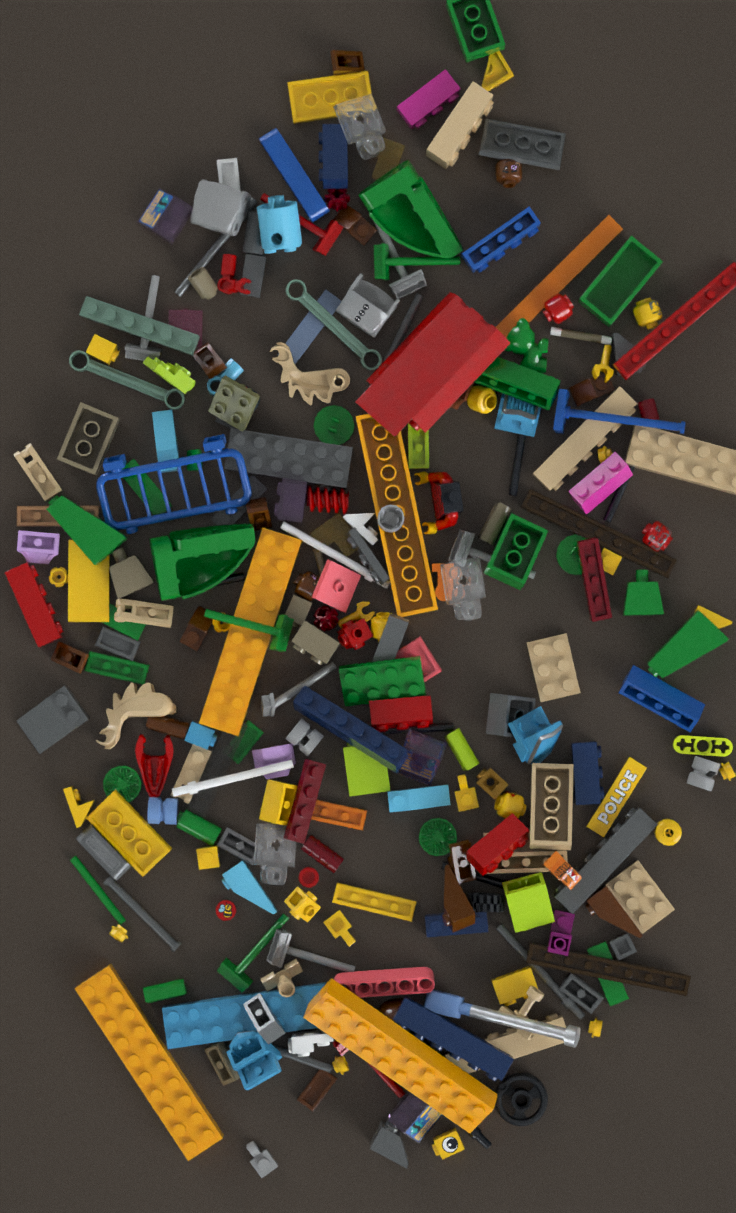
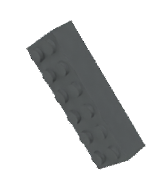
(291, 458)

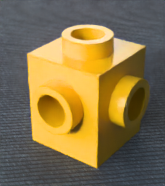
(302, 904)

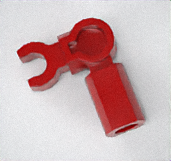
(227, 283)

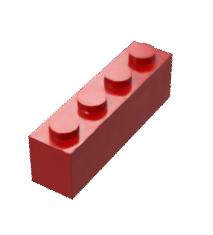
(34, 605)

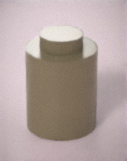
(203, 283)

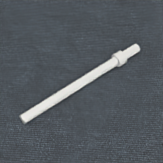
(330, 552)
(194, 787)

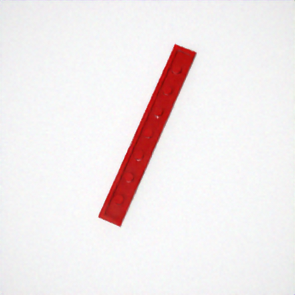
(677, 322)

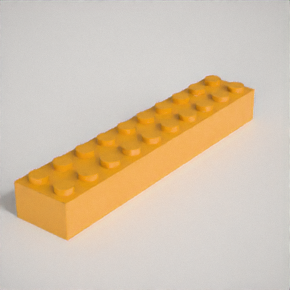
(405, 548)
(246, 647)
(400, 1056)
(149, 1062)

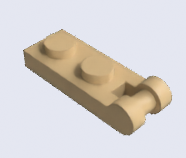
(38, 472)
(144, 613)
(192, 769)

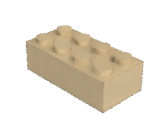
(459, 125)
(551, 806)

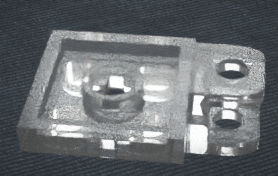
(366, 134)
(467, 597)
(272, 862)

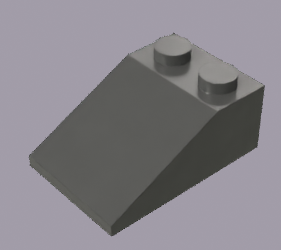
(53, 719)

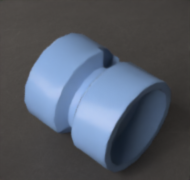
(162, 810)

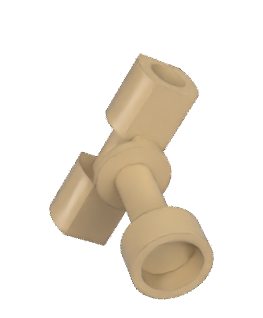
(283, 979)
(533, 995)

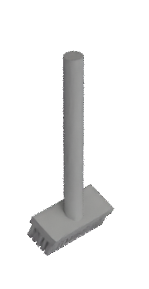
(407, 283)
(142, 351)
(463, 548)
(268, 702)
(281, 947)

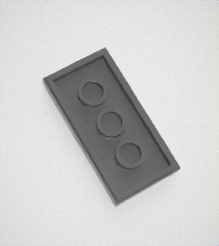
(522, 144)

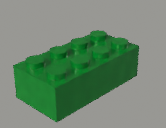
(620, 281)

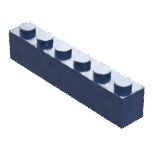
(350, 729)
(453, 1038)

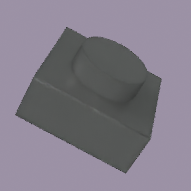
(622, 946)

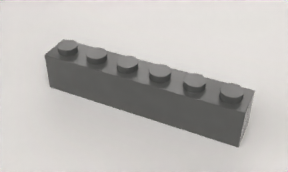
(606, 858)

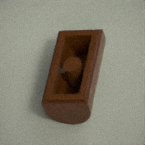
(168, 726)

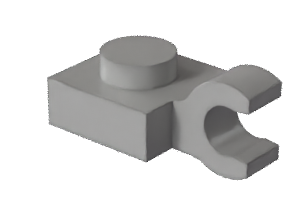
(262, 1161)

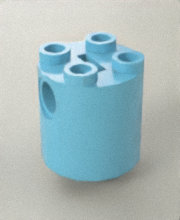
(279, 225)

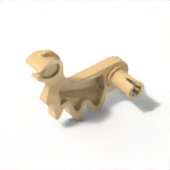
(318, 382)
(134, 704)

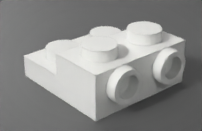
(303, 1042)

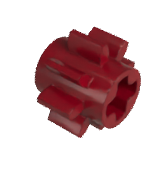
(337, 199)
(325, 618)

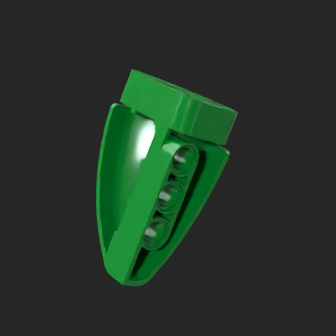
(409, 212)
(199, 558)

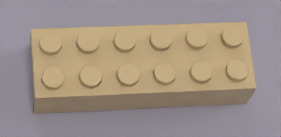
(682, 458)

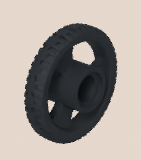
(537, 1091)

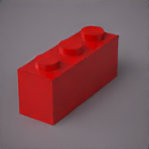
(401, 713)
(498, 845)

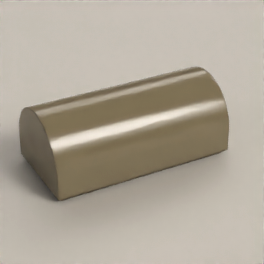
(494, 523)
(221, 1062)

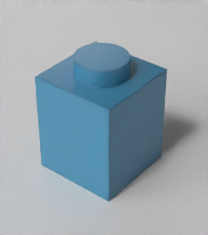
(201, 735)

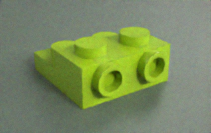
(173, 374)

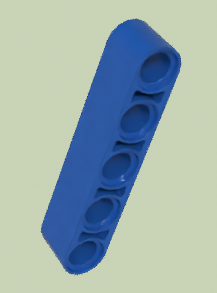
(294, 175)

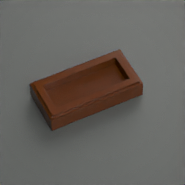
(316, 1089)

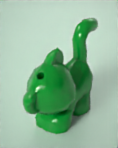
(523, 342)

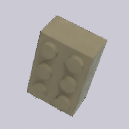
(88, 439)
(315, 642)

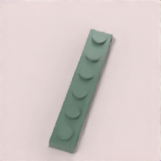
(139, 325)

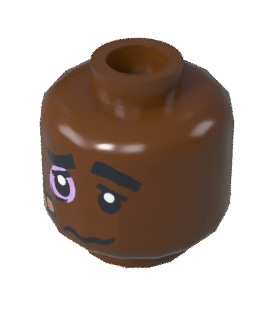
(508, 172)
(306, 585)

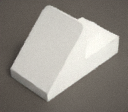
(358, 521)

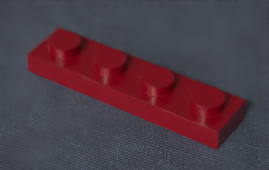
(594, 579)
(304, 801)

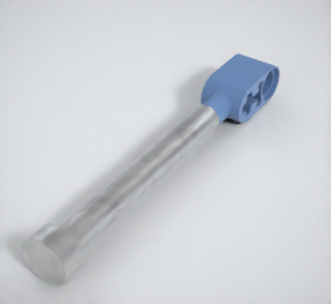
(454, 1006)

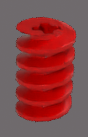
(327, 500)

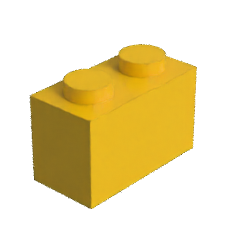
(277, 802)
(513, 985)

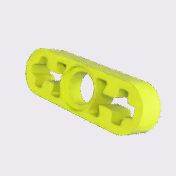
(717, 752)

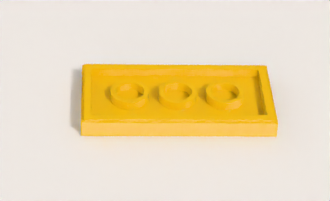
(316, 97)
(87, 587)
(129, 833)

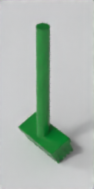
(383, 261)
(280, 632)
(236, 974)

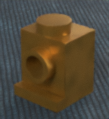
(498, 786)

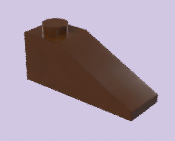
(608, 908)
(457, 909)

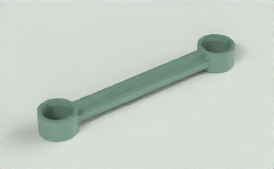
(333, 324)
(126, 379)

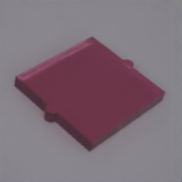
(188, 320)

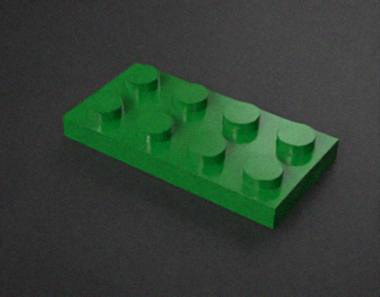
(382, 680)

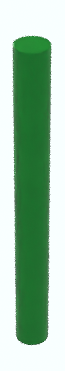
(97, 890)

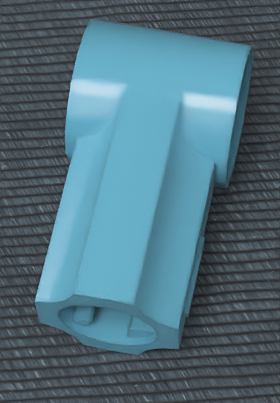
(232, 371)

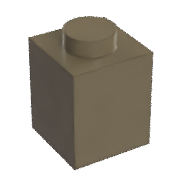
(298, 610)

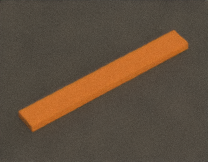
(562, 274)

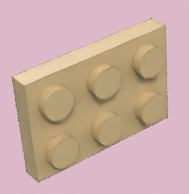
(553, 667)
(639, 896)

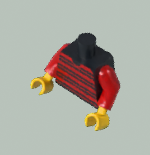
(445, 497)

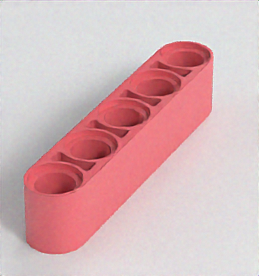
(393, 976)

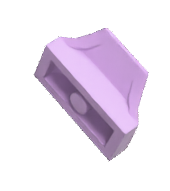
(38, 546)
(274, 755)

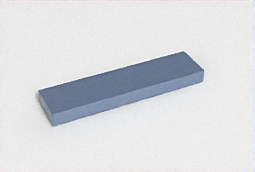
(310, 327)

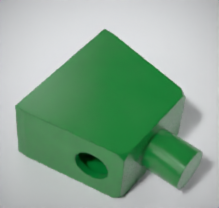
(642, 596)

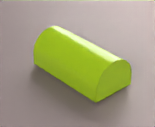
(461, 749)

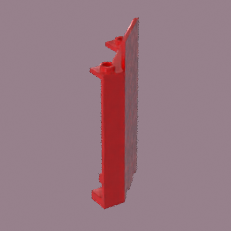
(432, 367)

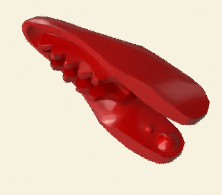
(154, 768)

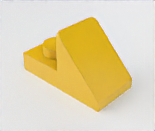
(78, 811)

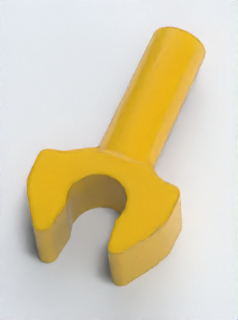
(603, 367)
(357, 614)

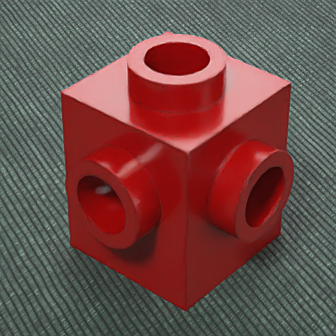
(354, 634)

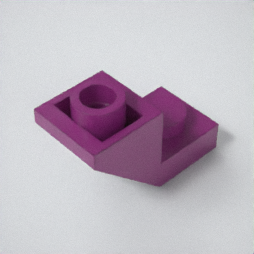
(560, 932)

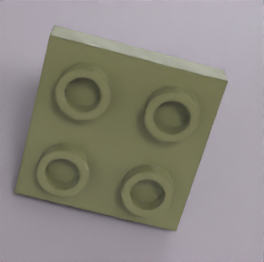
(234, 403)

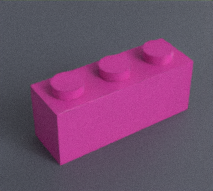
(429, 100)
(600, 483)

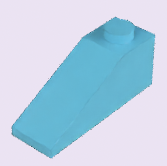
(165, 437)
(418, 798)
(245, 884)

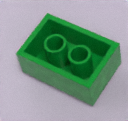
(475, 28)
(515, 551)

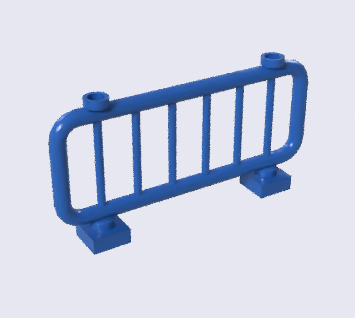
(212, 444)

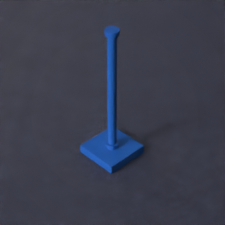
(564, 411)

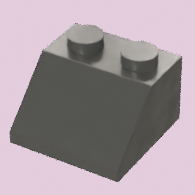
(504, 710)
(389, 1143)

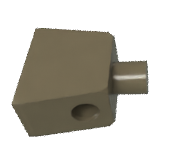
(128, 574)

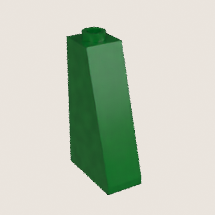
(88, 531)
(690, 642)

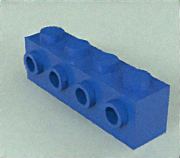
(501, 239)
(661, 698)

